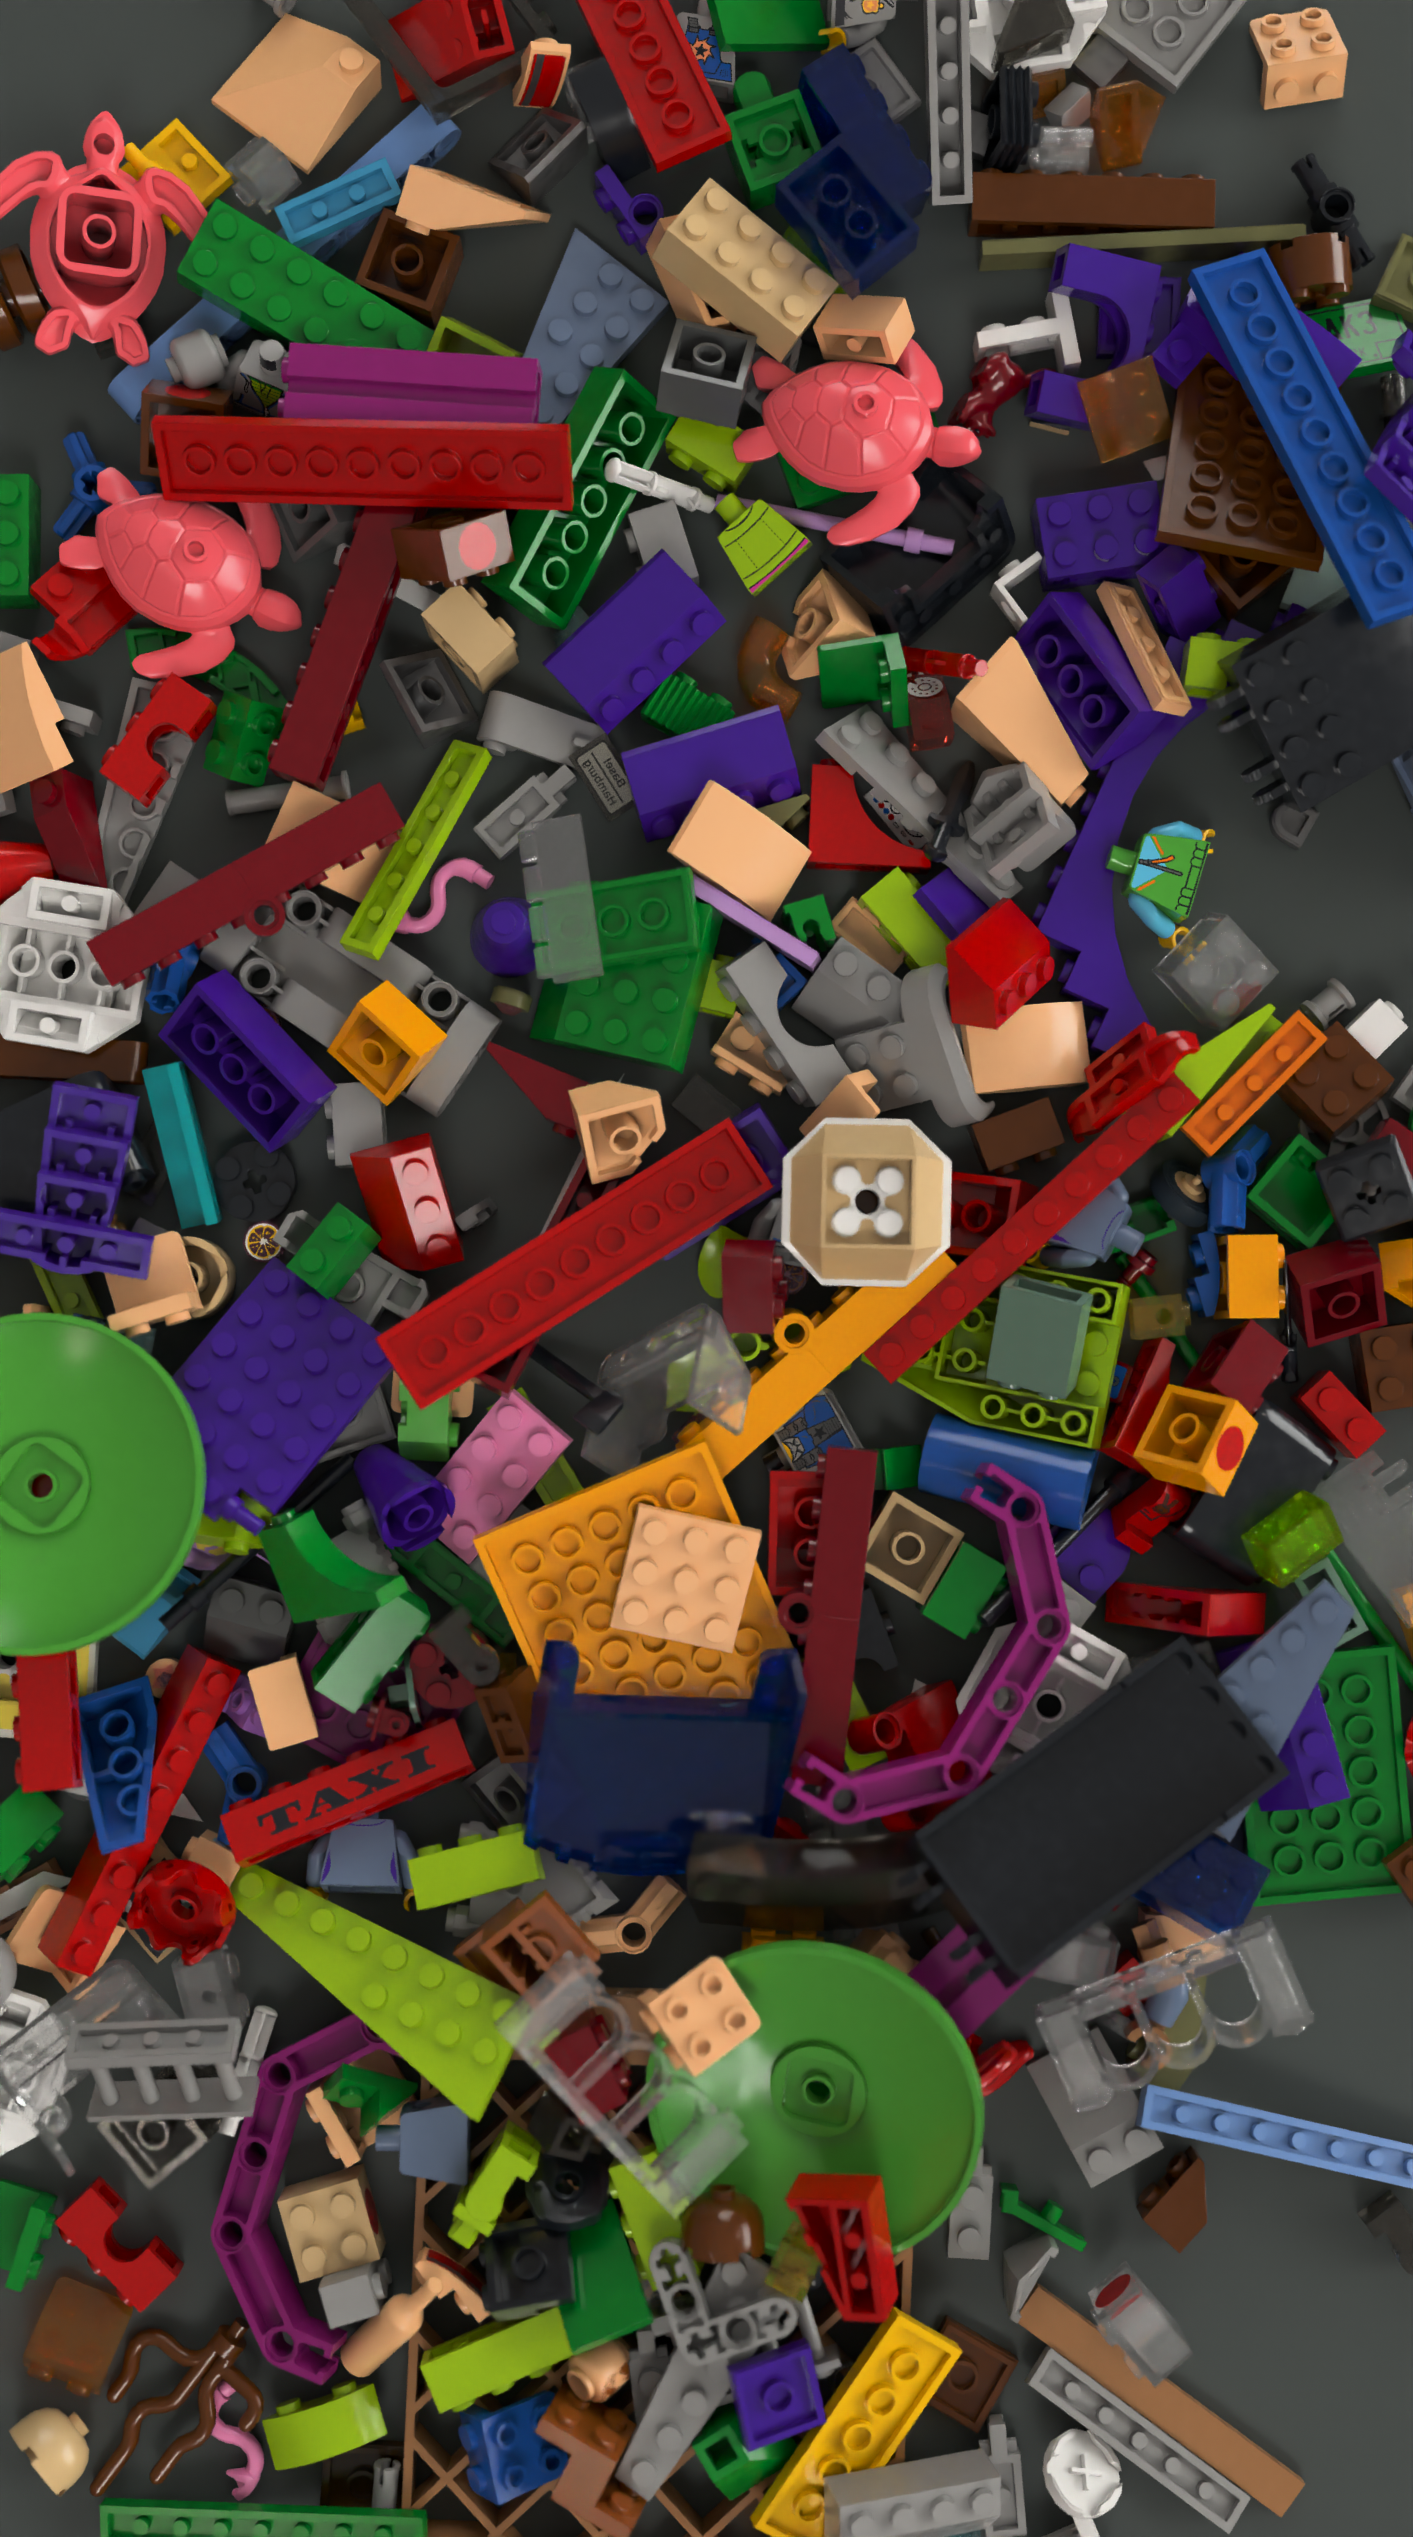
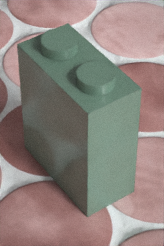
(1039, 1337)

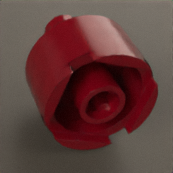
(440, 1684)

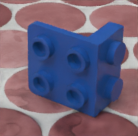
(506, 2452)

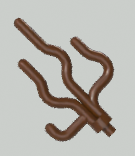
(211, 2362)

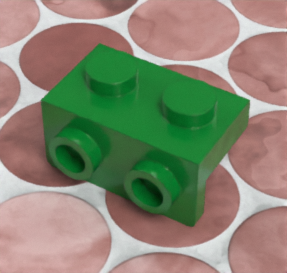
(242, 738)

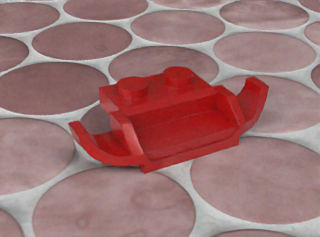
(85, 610)
(1126, 1076)

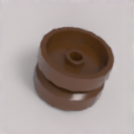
(18, 297)

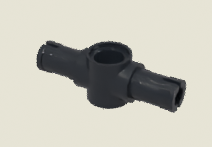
(1328, 195)

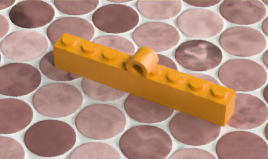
(812, 1360)

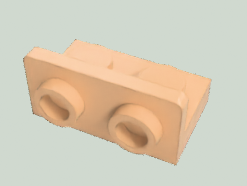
(744, 1053)

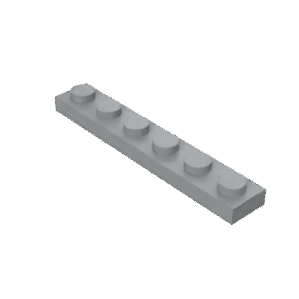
(1137, 2439)

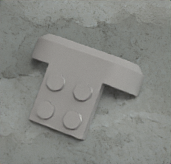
(918, 1055)
(372, 1287)

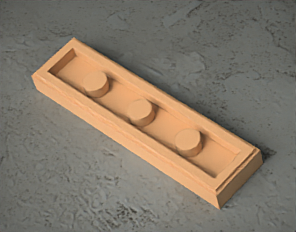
(1144, 649)

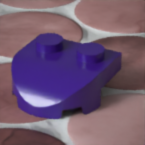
(1093, 1558)

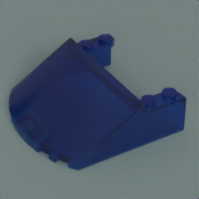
(641, 1773)

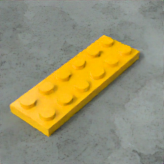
(862, 2424)

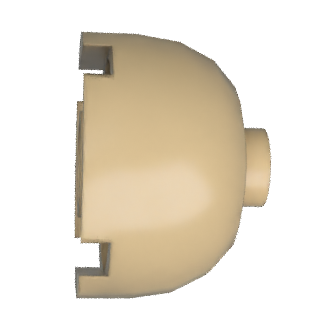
(54, 2446)

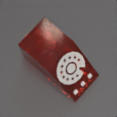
(929, 712)

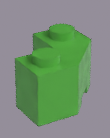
(429, 1432)

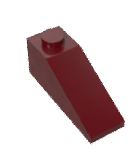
(69, 826)
(543, 1087)

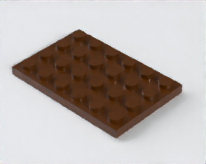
(1226, 481)

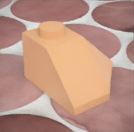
(825, 617)
(615, 1126)

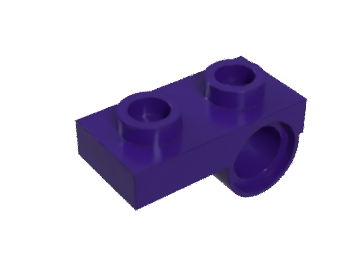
(614, 198)

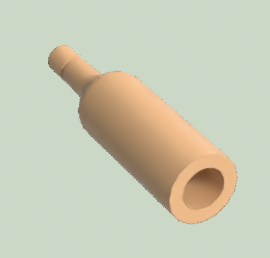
(387, 2331)

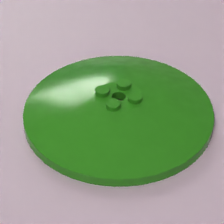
(122, 1477)
(896, 2074)

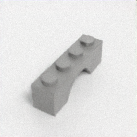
(754, 985)

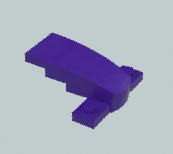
(1194, 338)
(1392, 457)
(79, 1189)

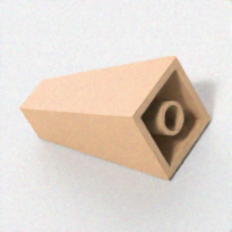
(1018, 724)

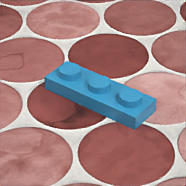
(339, 203)

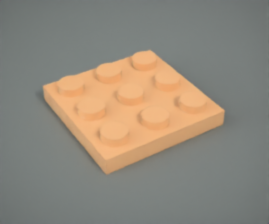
(685, 1578)

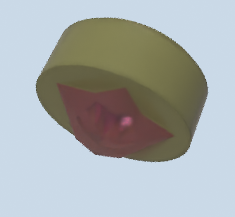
(510, 1000)

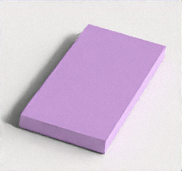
(757, 926)

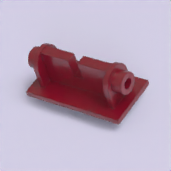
(387, 1720)

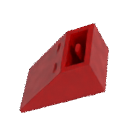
(453, 39)

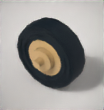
(1181, 1192)

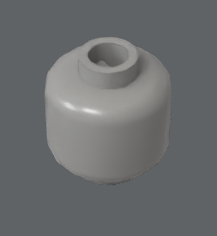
(197, 359)

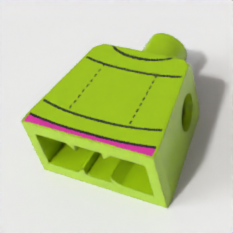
(758, 541)

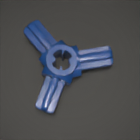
(85, 478)

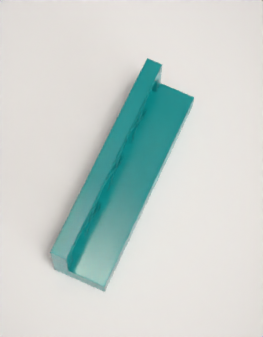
(182, 1144)

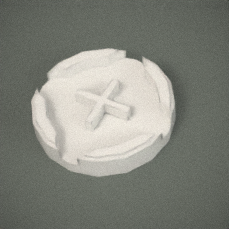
(1082, 2474)

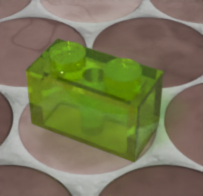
(1292, 1538)

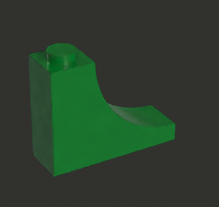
(316, 1575)

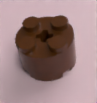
(1314, 269)

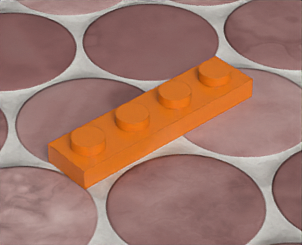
(1253, 1083)

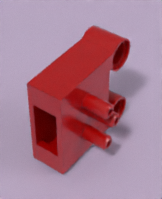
(909, 1729)

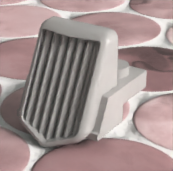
(1015, 820)

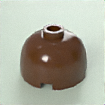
(722, 2226)

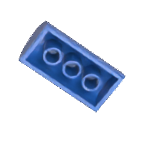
(1051, 1468)

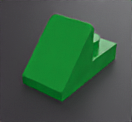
(897, 1467)
(370, 2091)

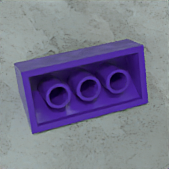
(634, 641)
(1087, 678)
(741, 754)
(1307, 1753)

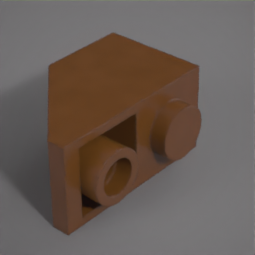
(1178, 2201)

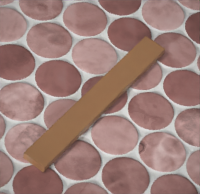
(1163, 2405)

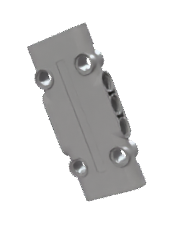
(320, 983)

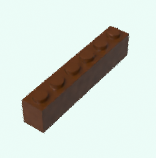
(1081, 204)

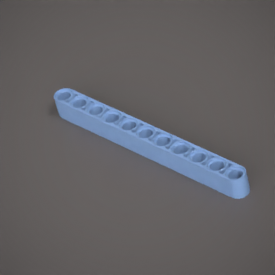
(412, 141)

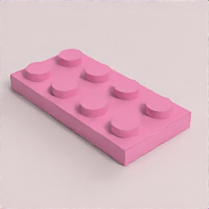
(498, 1469)

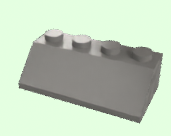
(851, 994)
(914, 2498)

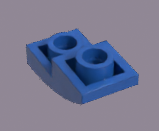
(1204, 1289)

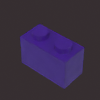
(1179, 593)

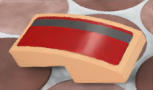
(543, 73)
(453, 2276)

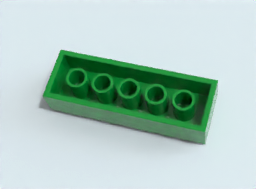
(287, 290)
(563, 548)

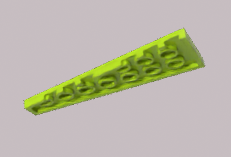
(406, 1994)

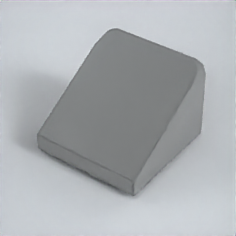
(1070, 106)

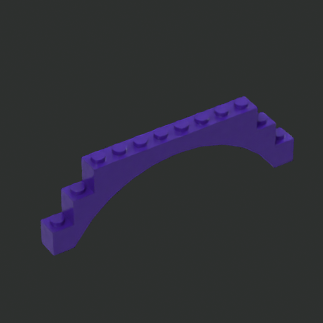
(1081, 900)

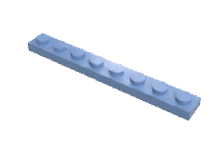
(1275, 2135)

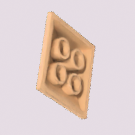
(301, 89)
(448, 203)

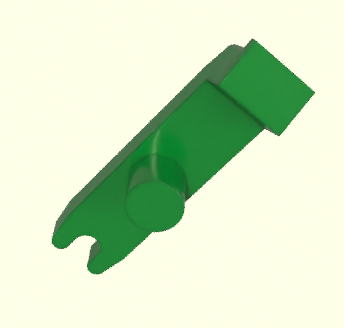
(1045, 2220)

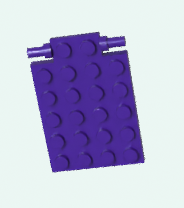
(276, 1390)

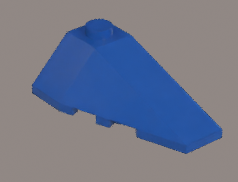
(117, 1760)

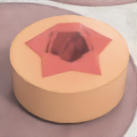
(160, 1674)

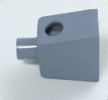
(431, 2140)

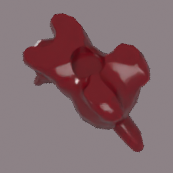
(994, 383)

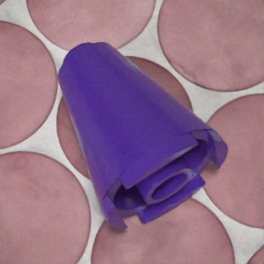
(503, 938)
(402, 1498)

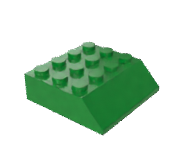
(636, 1009)

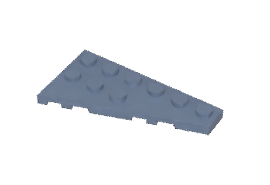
(588, 320)
(1284, 1666)

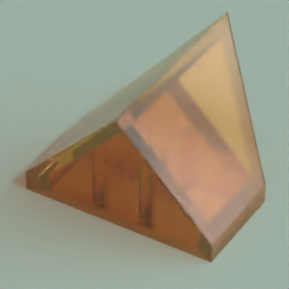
(1123, 122)

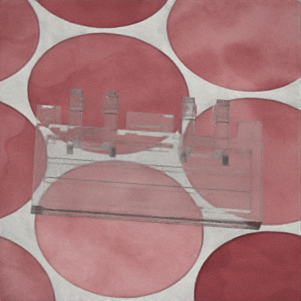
(1375, 1528)

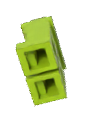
(481, 2200)

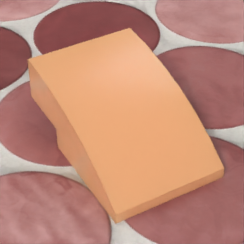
(28, 716)
(305, 804)
(739, 850)
(1029, 1051)

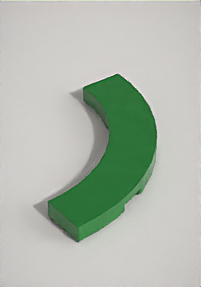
(234, 674)

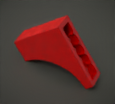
(843, 833)
(1139, 1404)
(1186, 1609)

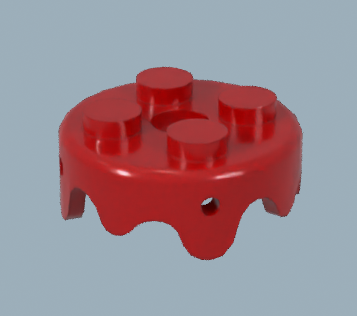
(171, 1924)

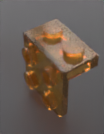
(77, 2337)

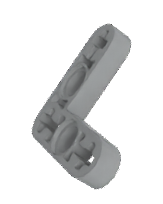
(701, 2319)

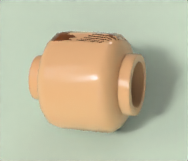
(599, 2371)

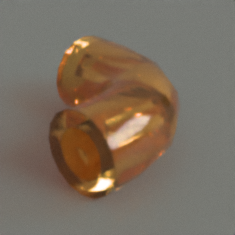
(758, 669)

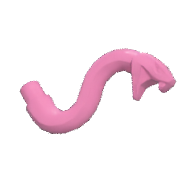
(457, 867)
(247, 2476)

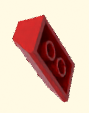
(996, 966)
(409, 1203)

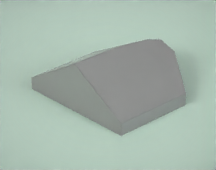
(1022, 2268)

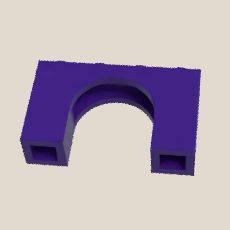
(1126, 293)

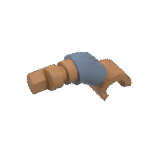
(1167, 2005)

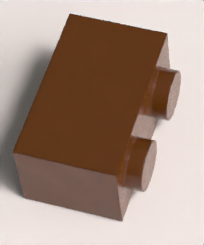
(1016, 1136)

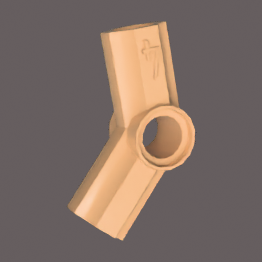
(649, 1910)

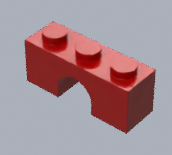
(172, 708)
(136, 2273)

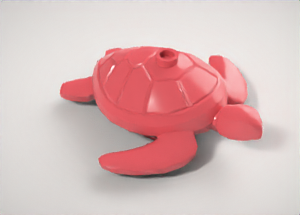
(98, 239)
(857, 433)
(185, 570)

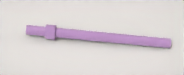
(911, 539)

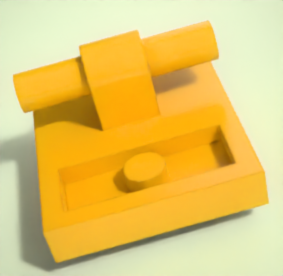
(186, 158)

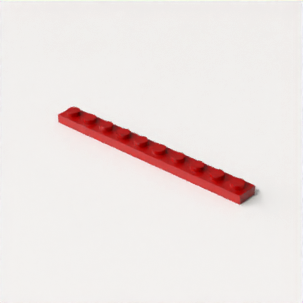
(1031, 1228)

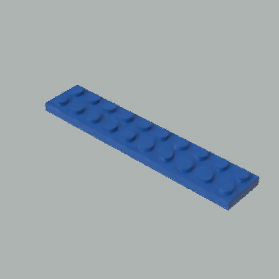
(1310, 431)

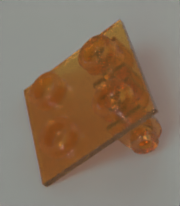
(1125, 409)

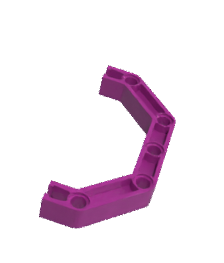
(1017, 1667)
(254, 2259)

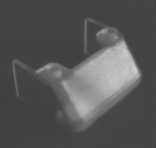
(662, 1370)
(33, 2058)

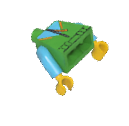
(1163, 876)

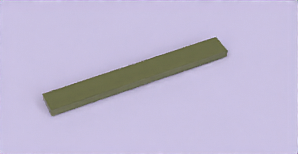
(1143, 246)

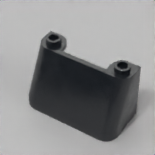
(914, 590)
(22, 1146)
(1273, 1470)

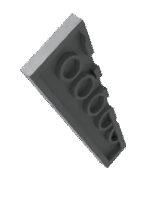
(867, 746)
(124, 823)
(692, 2392)

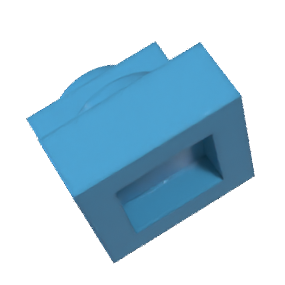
(147, 1631)

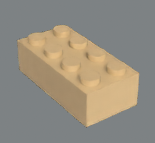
(744, 269)

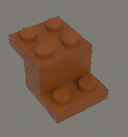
(523, 1943)
(596, 2442)

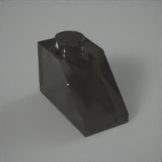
(1032, 30)

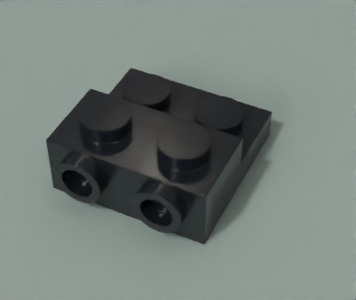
(526, 2269)

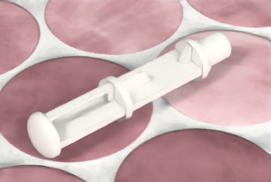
(658, 486)
(252, 2055)

